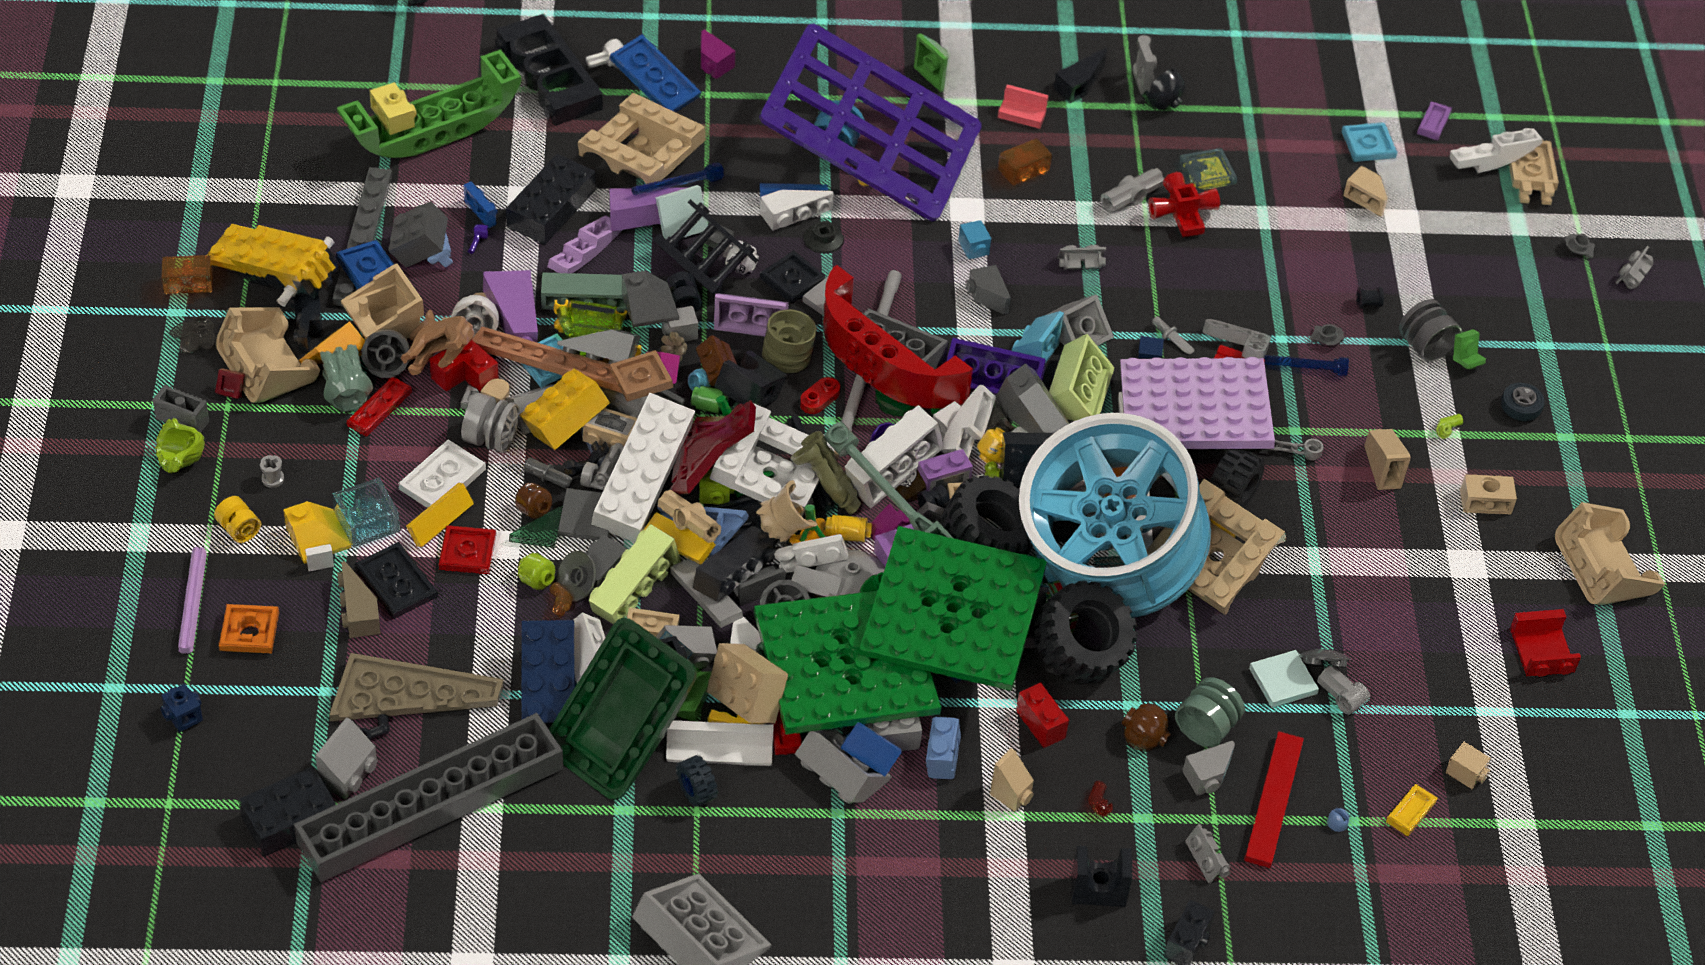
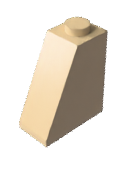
(1387, 458)

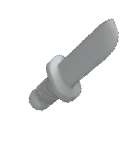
(1172, 335)

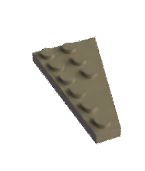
(403, 688)

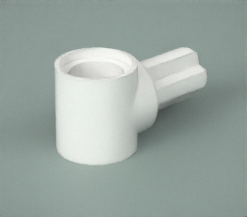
(603, 57)

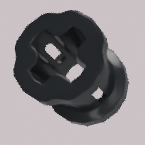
(1370, 297)

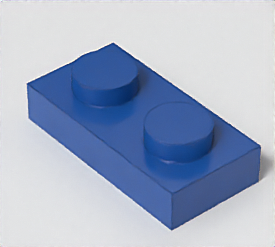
(479, 204)

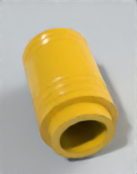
(850, 527)

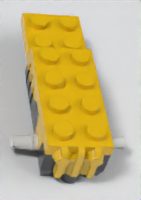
(277, 259)

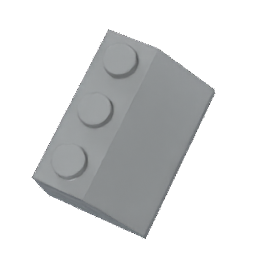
(837, 768)

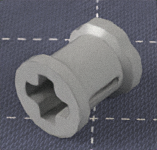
(272, 474)

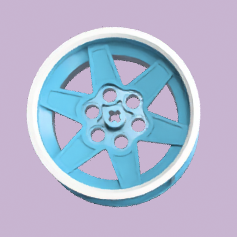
(1088, 453)

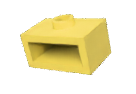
(392, 108)

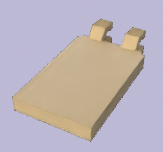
(1535, 172)

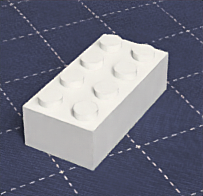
(896, 454)

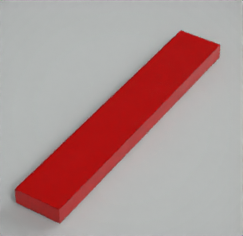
(1274, 800)

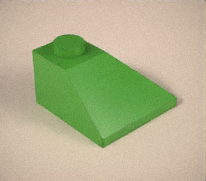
(931, 61)

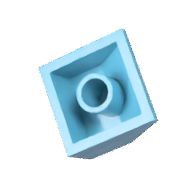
(1041, 337)

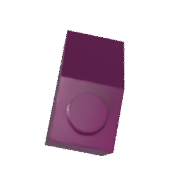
(715, 55)

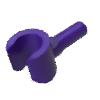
(480, 231)

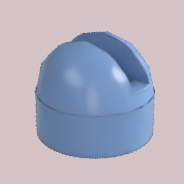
(1335, 819)

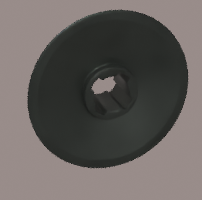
(823, 237)

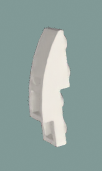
(1502, 151)

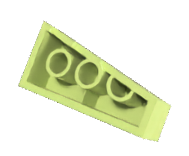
(634, 574)

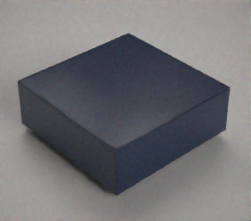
(1150, 347)

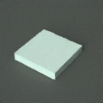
(675, 210)
(1283, 678)

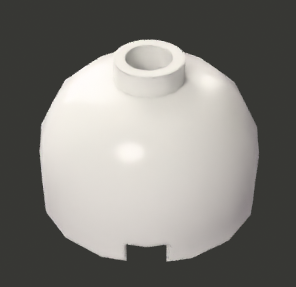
(477, 311)

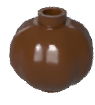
(1146, 727)

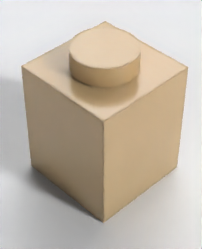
(1468, 765)

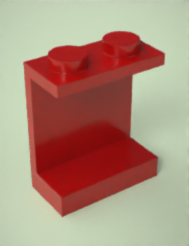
(1542, 643)

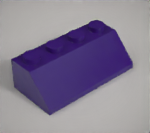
(992, 364)

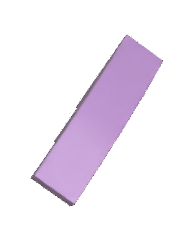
(585, 247)

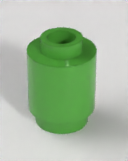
(705, 398)

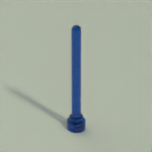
(711, 172)
(1338, 366)

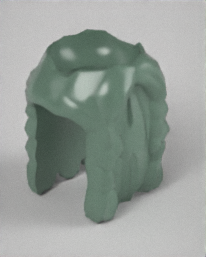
(346, 383)

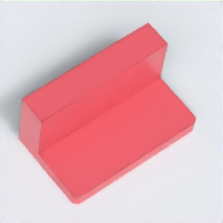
(1023, 106)

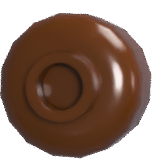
(533, 500)

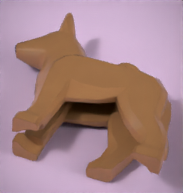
(437, 336)

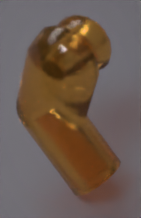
(563, 599)

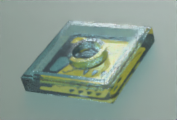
(1208, 169)

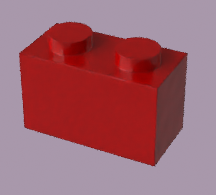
(1042, 715)

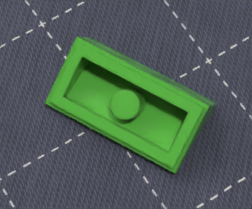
(696, 698)

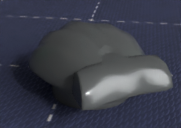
(1579, 245)
(1327, 335)

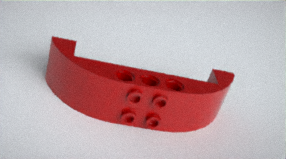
(882, 358)

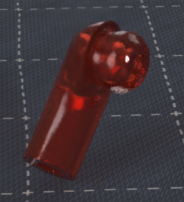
(1096, 800)

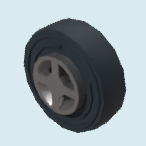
(1522, 401)

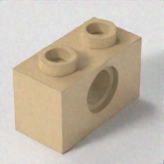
(1488, 494)

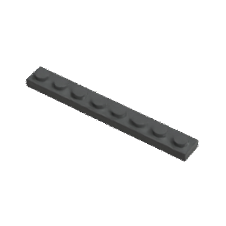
(365, 222)

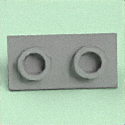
(1071, 256)
(1634, 272)
(607, 466)
(1204, 851)

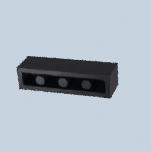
(734, 563)

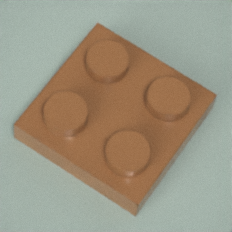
(641, 375)

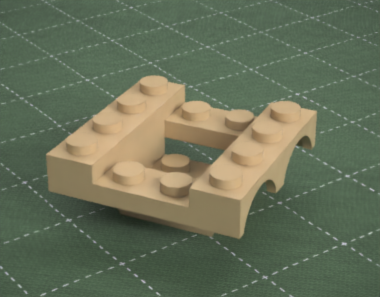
(659, 147)
(1241, 562)

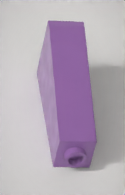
(634, 211)
(514, 300)

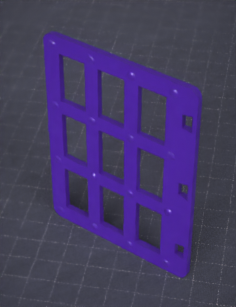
(830, 148)

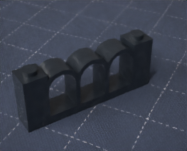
(557, 105)

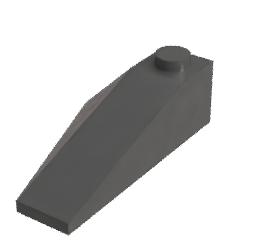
(923, 344)
(1030, 403)

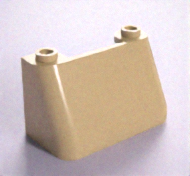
(255, 345)
(1598, 558)

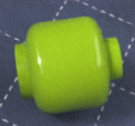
(536, 571)

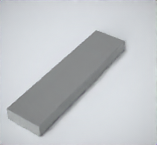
(722, 612)

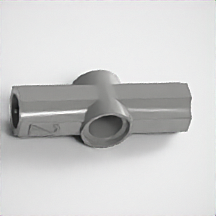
(1132, 190)

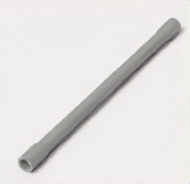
(890, 288)

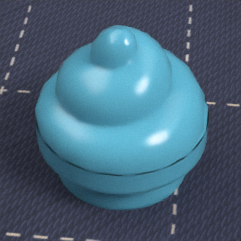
(698, 378)

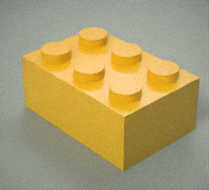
(564, 408)

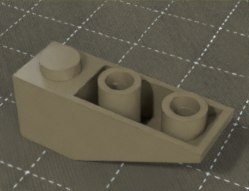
(360, 604)

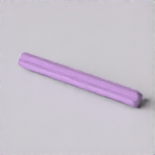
(192, 600)

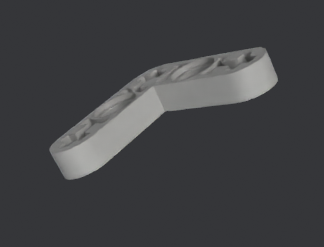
(1254, 342)

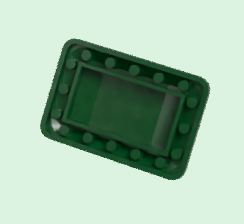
(622, 708)

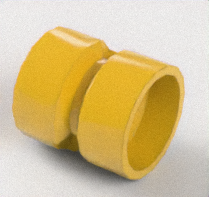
(237, 519)

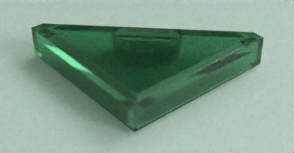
(540, 531)

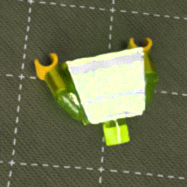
(587, 318)

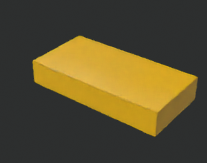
(1411, 810)

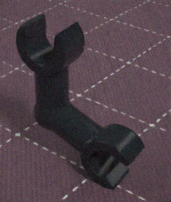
(574, 468)
(381, 730)

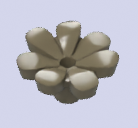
(674, 345)

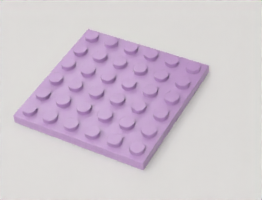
(1202, 400)

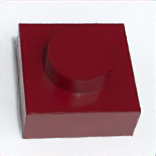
(230, 383)

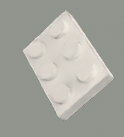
(440, 473)

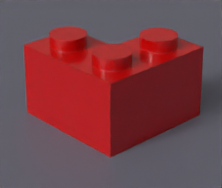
(470, 365)

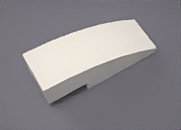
(969, 421)

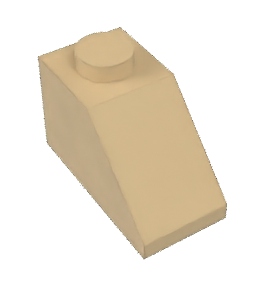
(1367, 190)
(1011, 781)

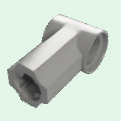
(1348, 695)

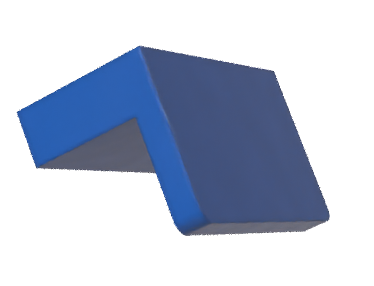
(871, 749)

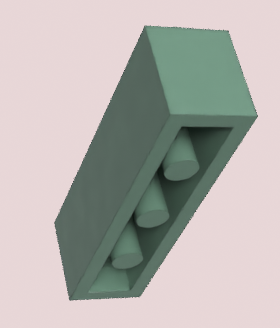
(582, 287)

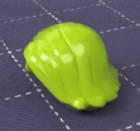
(178, 446)

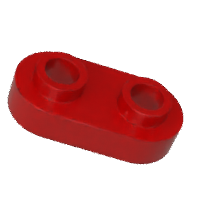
(820, 395)

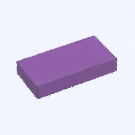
(1434, 120)

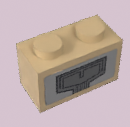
(608, 427)

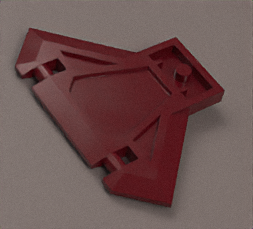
(707, 442)

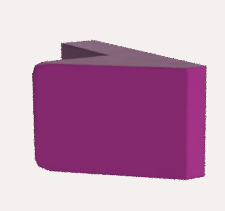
(888, 521)

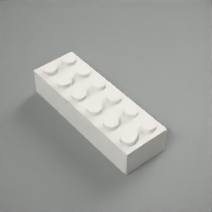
(643, 467)

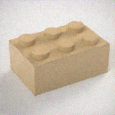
(747, 683)

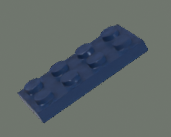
(547, 667)

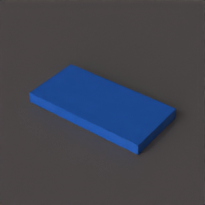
(654, 74)

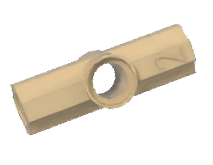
(689, 516)

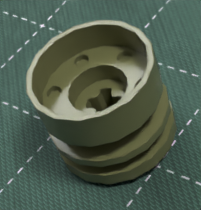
(789, 340)

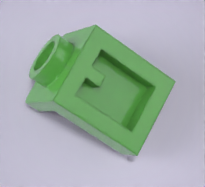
(1467, 349)

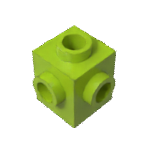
(712, 491)

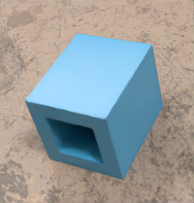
(974, 239)

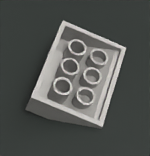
(698, 925)

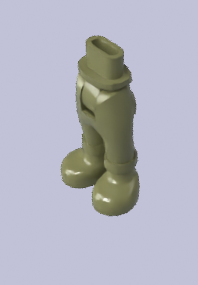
(828, 470)

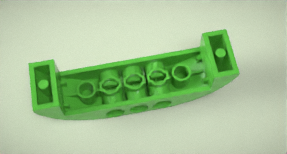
(442, 115)

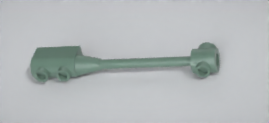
(845, 443)

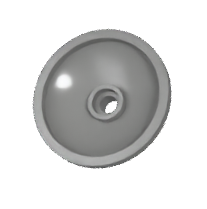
(863, 566)

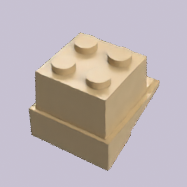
(385, 304)

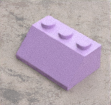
(744, 313)

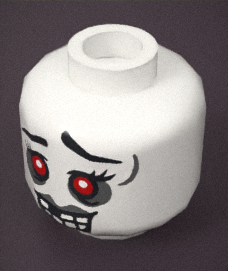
(746, 265)

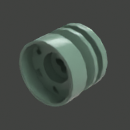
(1210, 712)

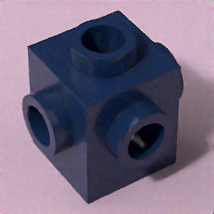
(181, 707)

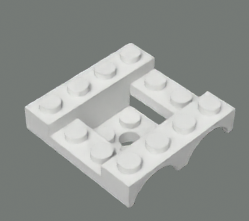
(744, 463)

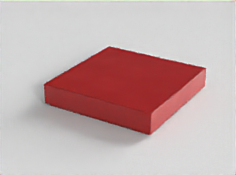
(467, 549)

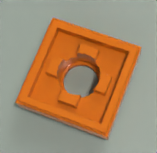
(243, 616)

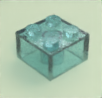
(366, 512)

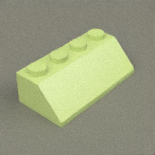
(1081, 379)

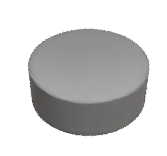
(588, 474)

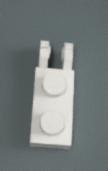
(812, 553)

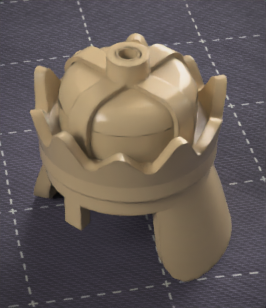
(780, 517)

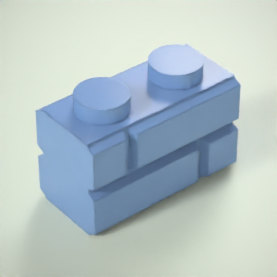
(943, 748)

